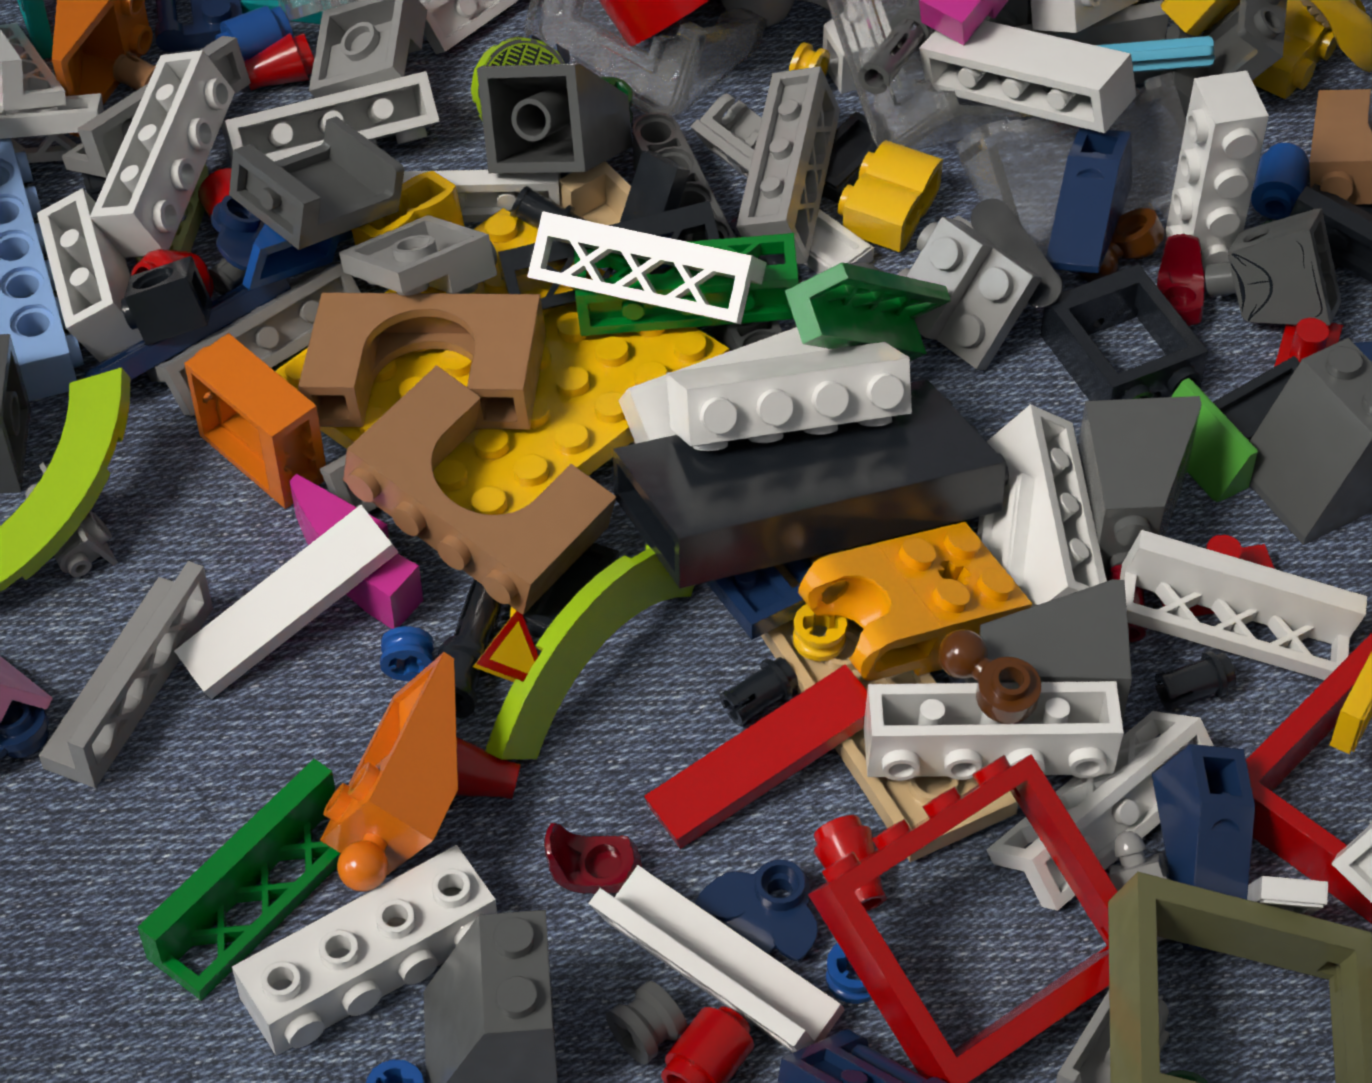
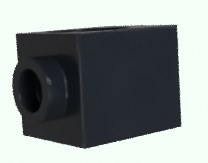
(167, 301)

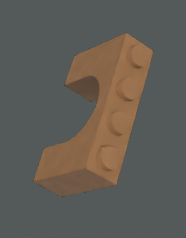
(1343, 145)
(366, 331)
(508, 553)

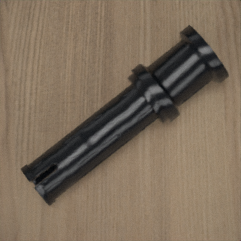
(469, 643)

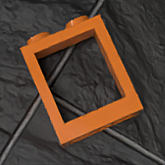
(255, 418)

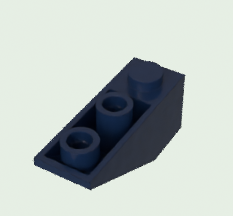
(1090, 200)
(1207, 819)

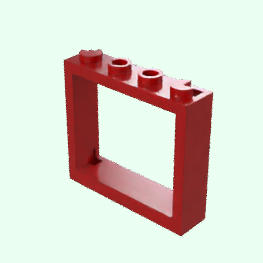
(1278, 823)
(884, 975)

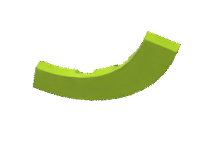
(73, 478)
(570, 642)

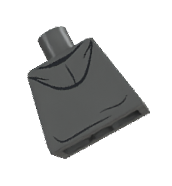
(1280, 271)

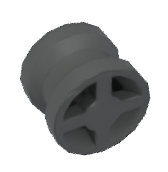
(646, 1022)

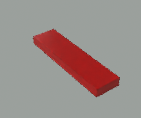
(760, 757)

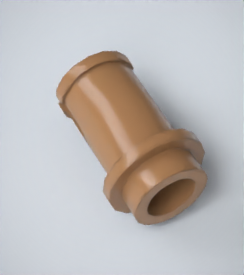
(132, 70)

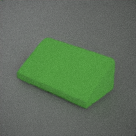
(1220, 454)

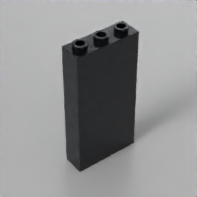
(807, 492)

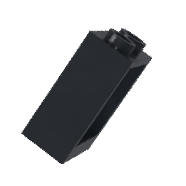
(1107, 304)

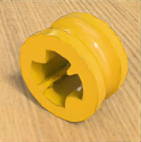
(807, 58)
(817, 647)

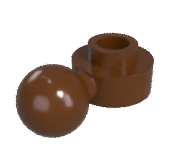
(1135, 237)
(965, 656)

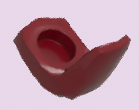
(1182, 277)
(589, 861)

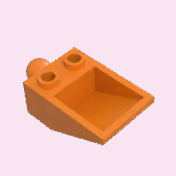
(91, 38)
(400, 782)

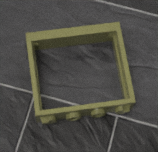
(1237, 927)

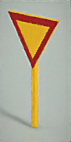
(511, 651)

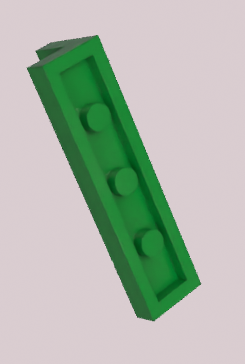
(765, 302)
(863, 307)
(231, 878)

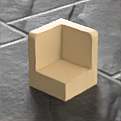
(595, 194)

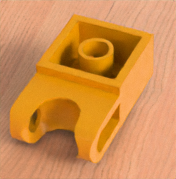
(911, 596)

